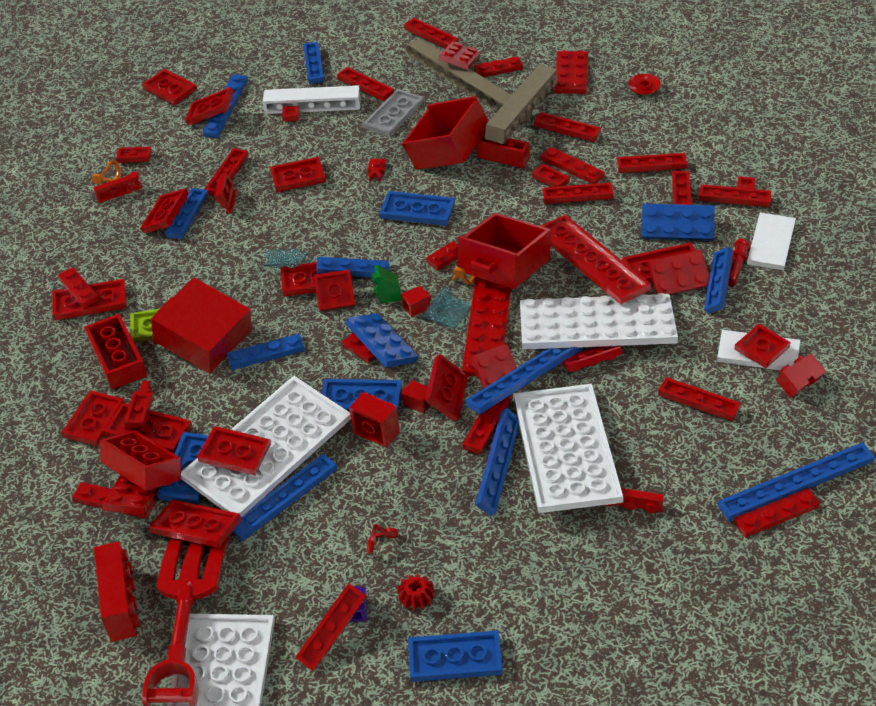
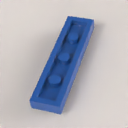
(313, 63)
(187, 213)
(357, 267)
(718, 280)
(265, 351)

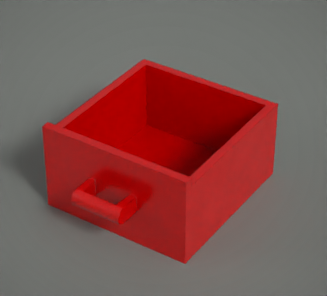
(446, 133)
(504, 250)
(201, 325)

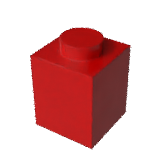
(416, 301)
(414, 396)

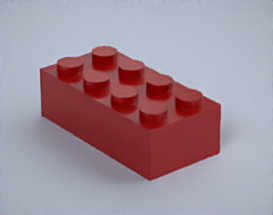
(115, 351)
(140, 460)
(116, 591)

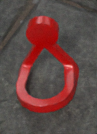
(388, 533)

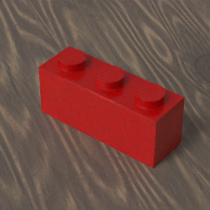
(512, 152)

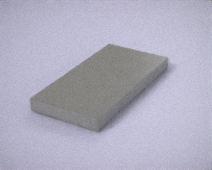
(393, 112)

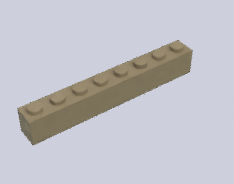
(521, 104)

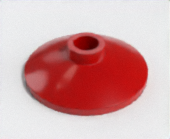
(644, 84)

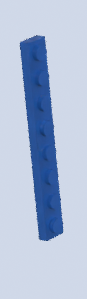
(519, 378)
(796, 480)

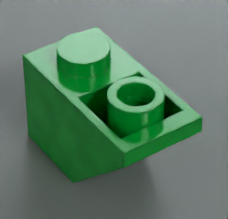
(387, 285)

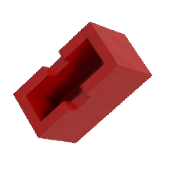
(801, 374)

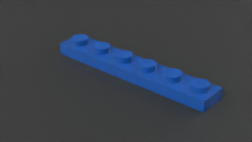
(217, 122)
(497, 462)
(284, 496)

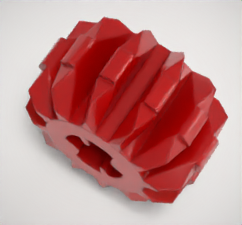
(415, 592)

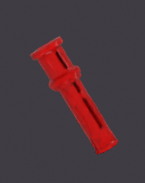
(738, 258)

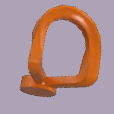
(97, 178)
(460, 273)

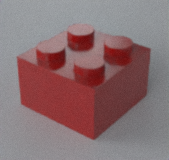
(374, 419)

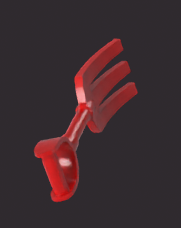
(184, 592)

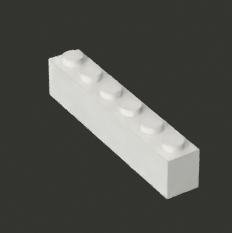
(312, 99)

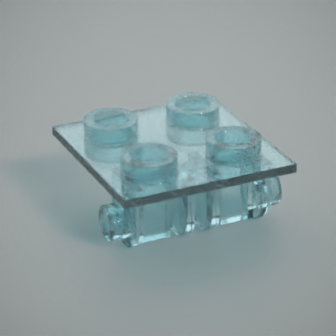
(289, 257)
(447, 309)

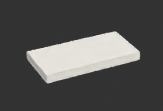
(771, 241)
(728, 355)

